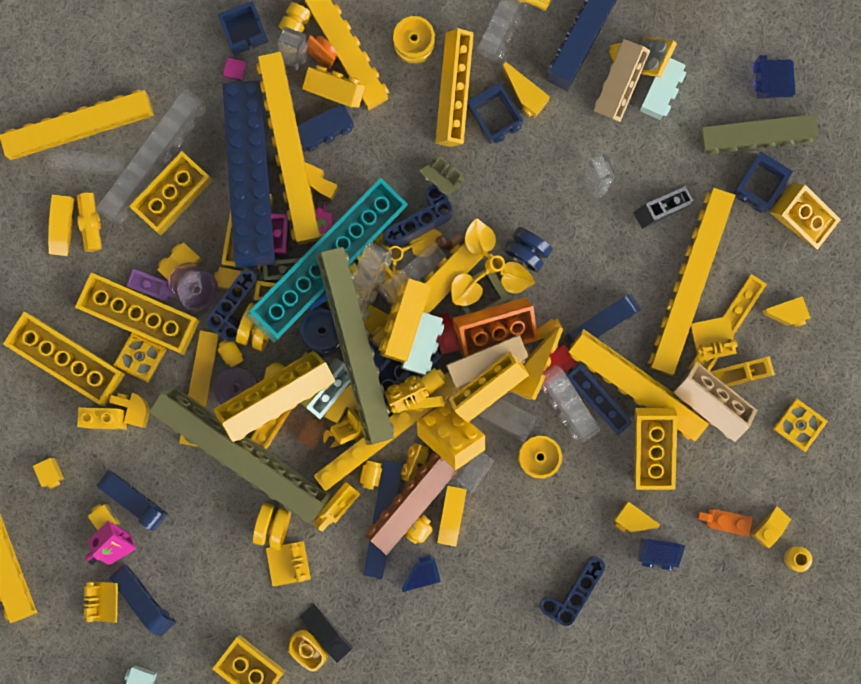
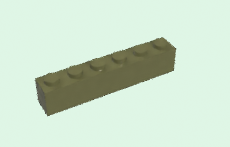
(759, 134)

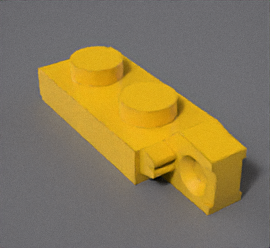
(336, 506)

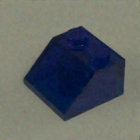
(660, 553)
(422, 574)

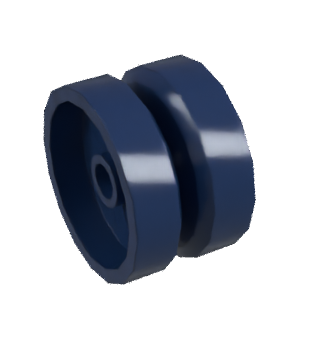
(528, 249)
(311, 328)

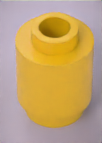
(230, 353)
(433, 380)
(370, 475)

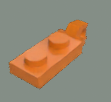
(727, 521)

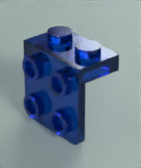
(774, 78)

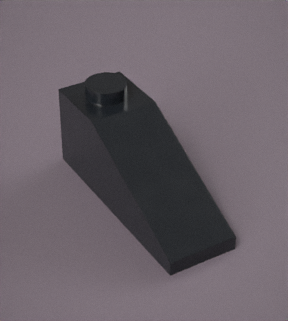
(663, 207)
(326, 633)

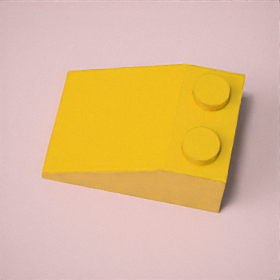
(805, 214)

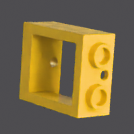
(101, 418)

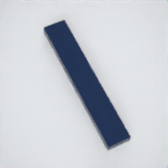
(387, 491)

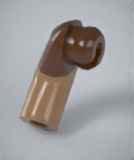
(448, 244)

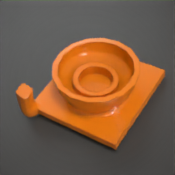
(321, 51)

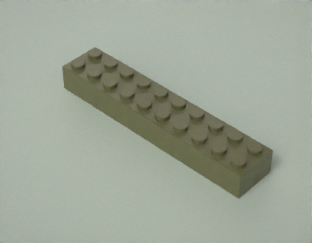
(243, 456)

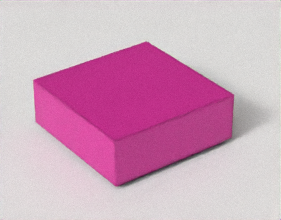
(234, 69)

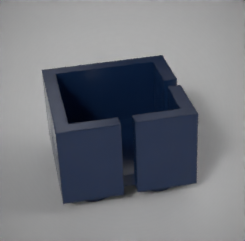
(243, 28)

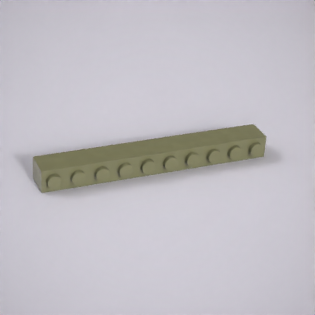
(355, 346)

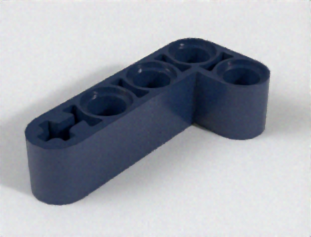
(415, 220)
(234, 299)
(608, 318)
(132, 500)
(576, 588)
(141, 601)

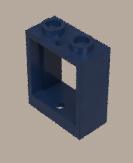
(483, 98)
(772, 166)

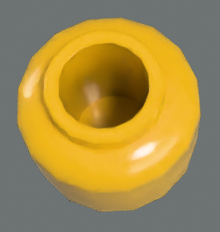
(419, 530)
(798, 558)

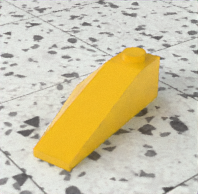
(536, 364)

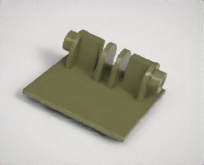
(435, 173)

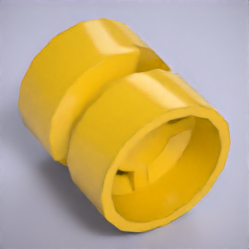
(296, 17)

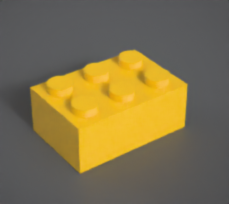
(450, 436)
(247, 665)

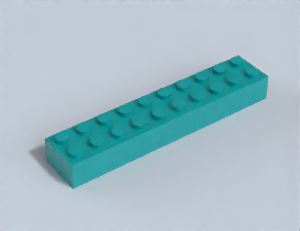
(304, 281)

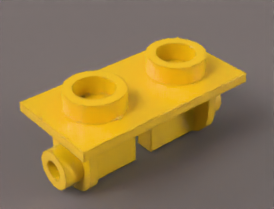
(416, 454)

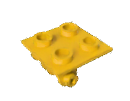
(713, 338)
(397, 393)
(288, 564)
(101, 601)

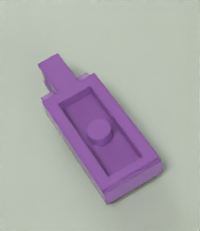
(148, 285)

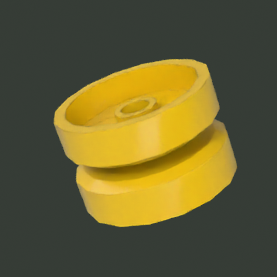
(411, 29)
(249, 331)
(528, 457)
(271, 525)

